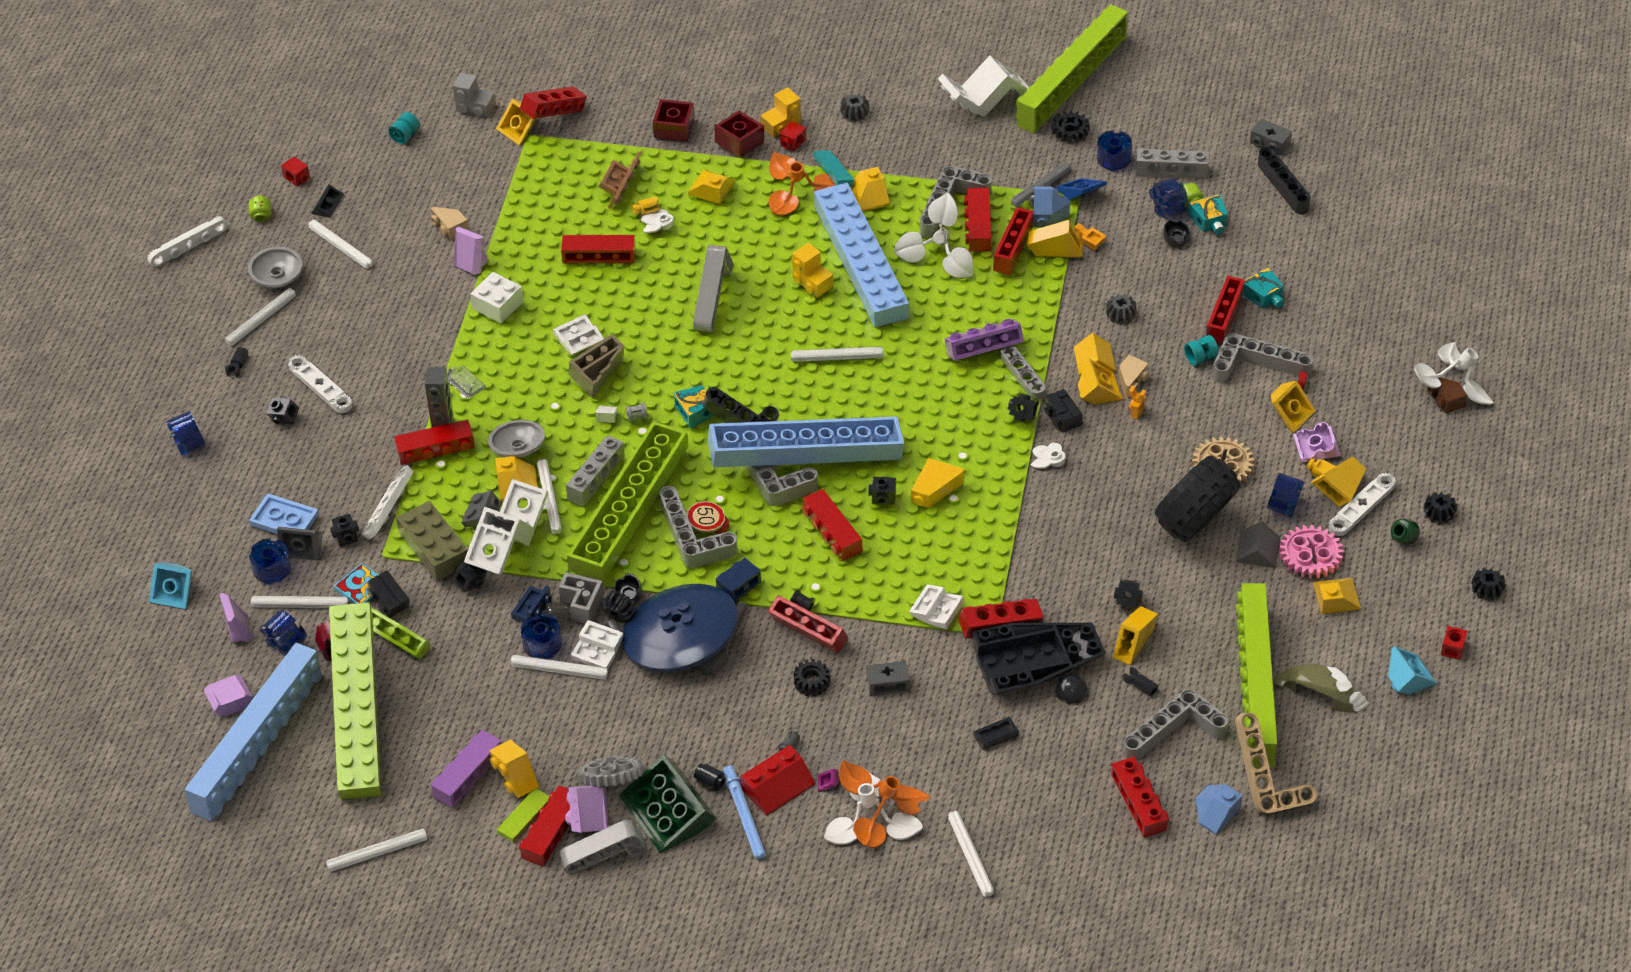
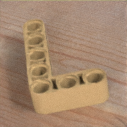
(1263, 771)

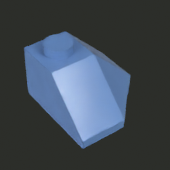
(1049, 207)
(1217, 806)

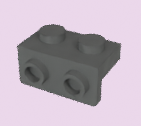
(476, 506)

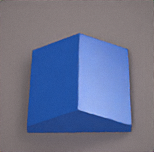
(1080, 187)

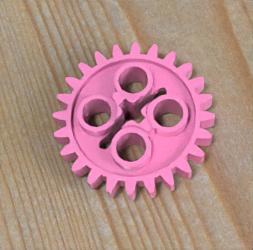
(1296, 553)

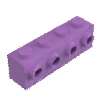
(984, 339)
(465, 769)

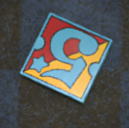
(355, 584)

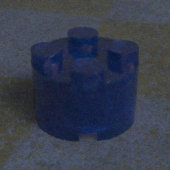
(1114, 150)
(1168, 197)
(185, 432)
(1285, 494)
(270, 561)
(283, 632)
(541, 636)

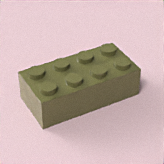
(432, 540)

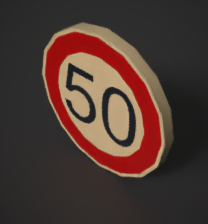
(706, 516)

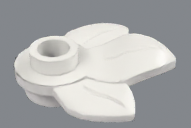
(657, 221)
(1048, 456)

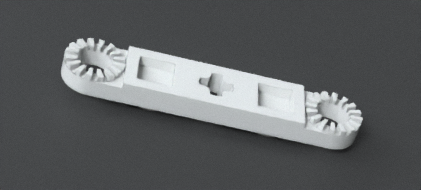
(194, 237)
(328, 391)
(1353, 512)
(381, 513)

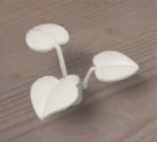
(912, 249)
(1450, 355)
(899, 828)

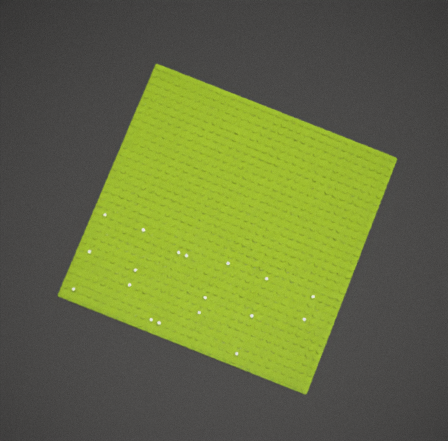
(942, 405)

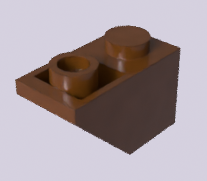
(1449, 395)

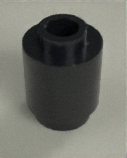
(709, 776)

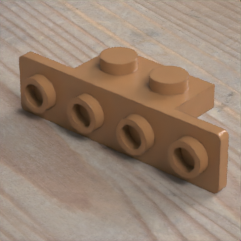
(616, 178)

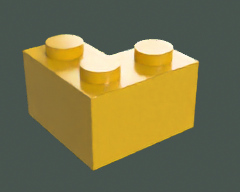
(786, 109)
(810, 272)
(515, 767)

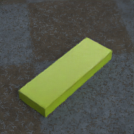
(523, 815)

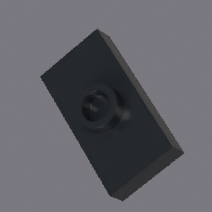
(996, 733)

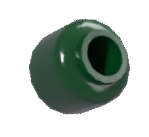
(1405, 531)

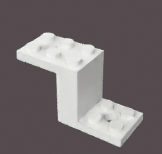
(984, 86)
(506, 527)

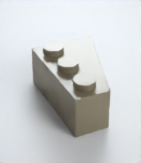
(596, 364)

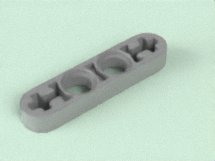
(1019, 373)

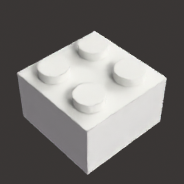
(497, 297)

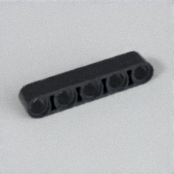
(1284, 180)

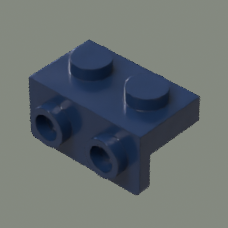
(532, 603)

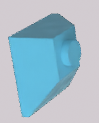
(170, 585)
(1408, 672)

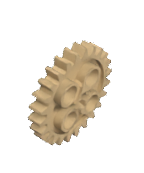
(1237, 456)

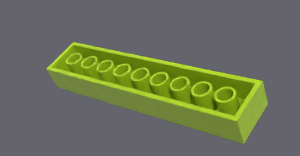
(1071, 68)
(627, 501)
(1256, 663)
(355, 701)

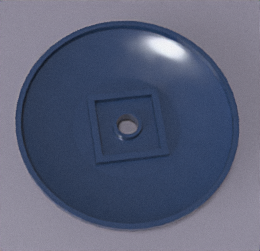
(664, 645)

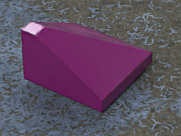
(828, 780)

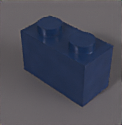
(739, 579)

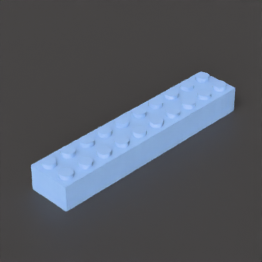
(861, 255)
(805, 441)
(253, 732)

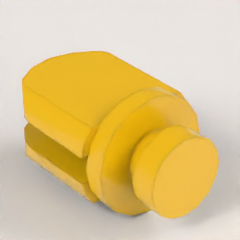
(646, 206)
(1319, 467)

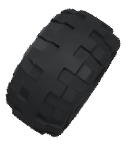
(1197, 498)

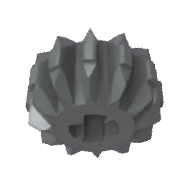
(854, 107)
(1121, 308)

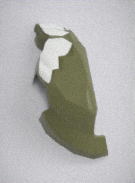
(1326, 681)

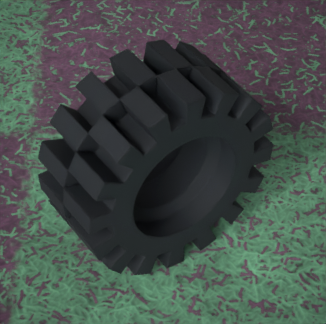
(811, 686)

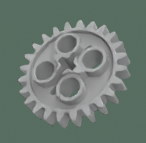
(610, 771)

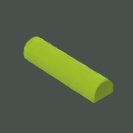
(399, 635)

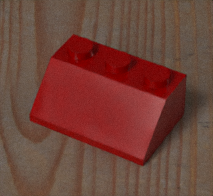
(777, 780)

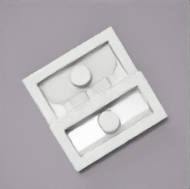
(578, 335)
(936, 606)
(597, 645)

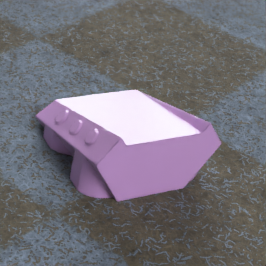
(469, 251)
(1317, 443)
(235, 620)
(228, 695)
(587, 809)

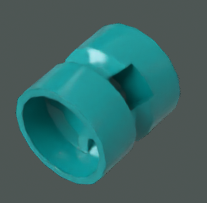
(404, 128)
(1201, 350)

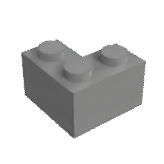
(470, 98)
(583, 595)

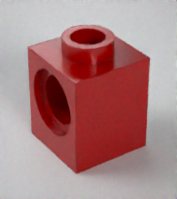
(792, 136)
(295, 171)
(1454, 642)

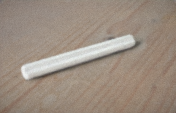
(341, 244)
(260, 317)
(837, 354)
(550, 501)
(296, 601)
(559, 667)
(376, 850)
(971, 854)

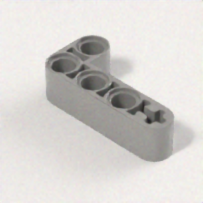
(603, 845)

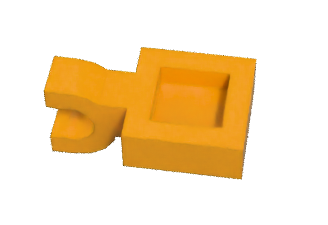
(1091, 237)
(1138, 402)

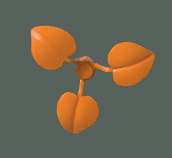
(784, 166)
(907, 798)

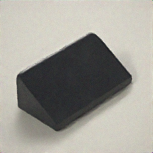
(327, 202)

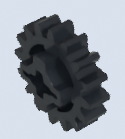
(1070, 126)

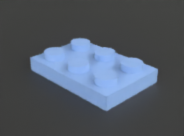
(283, 513)

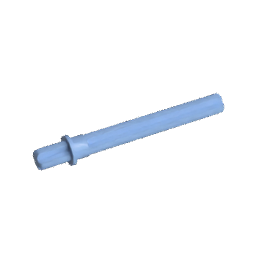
(734, 785)

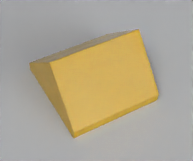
(1095, 349)

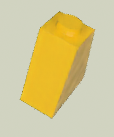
(1055, 241)
(1341, 481)
(936, 482)
(1134, 634)

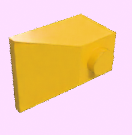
(515, 123)
(711, 186)
(870, 189)
(1098, 384)
(1292, 404)
(514, 468)
(1336, 595)

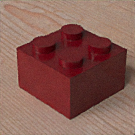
(673, 120)
(739, 133)

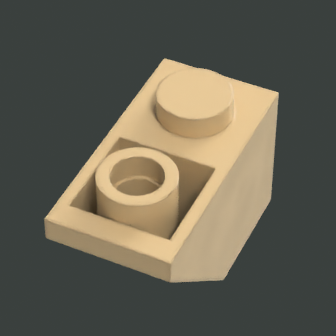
(448, 220)
(1132, 373)

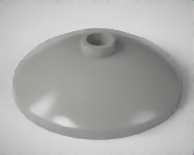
(275, 267)
(516, 438)

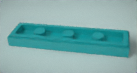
(833, 167)

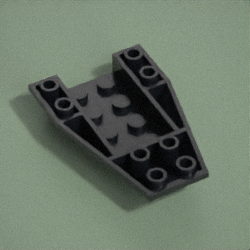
(1033, 653)

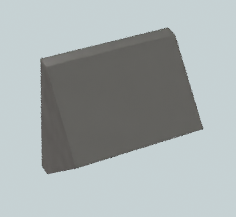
(301, 542)
(1258, 546)

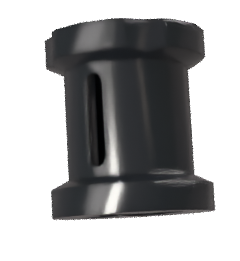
(802, 600)

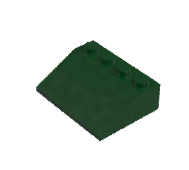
(667, 805)

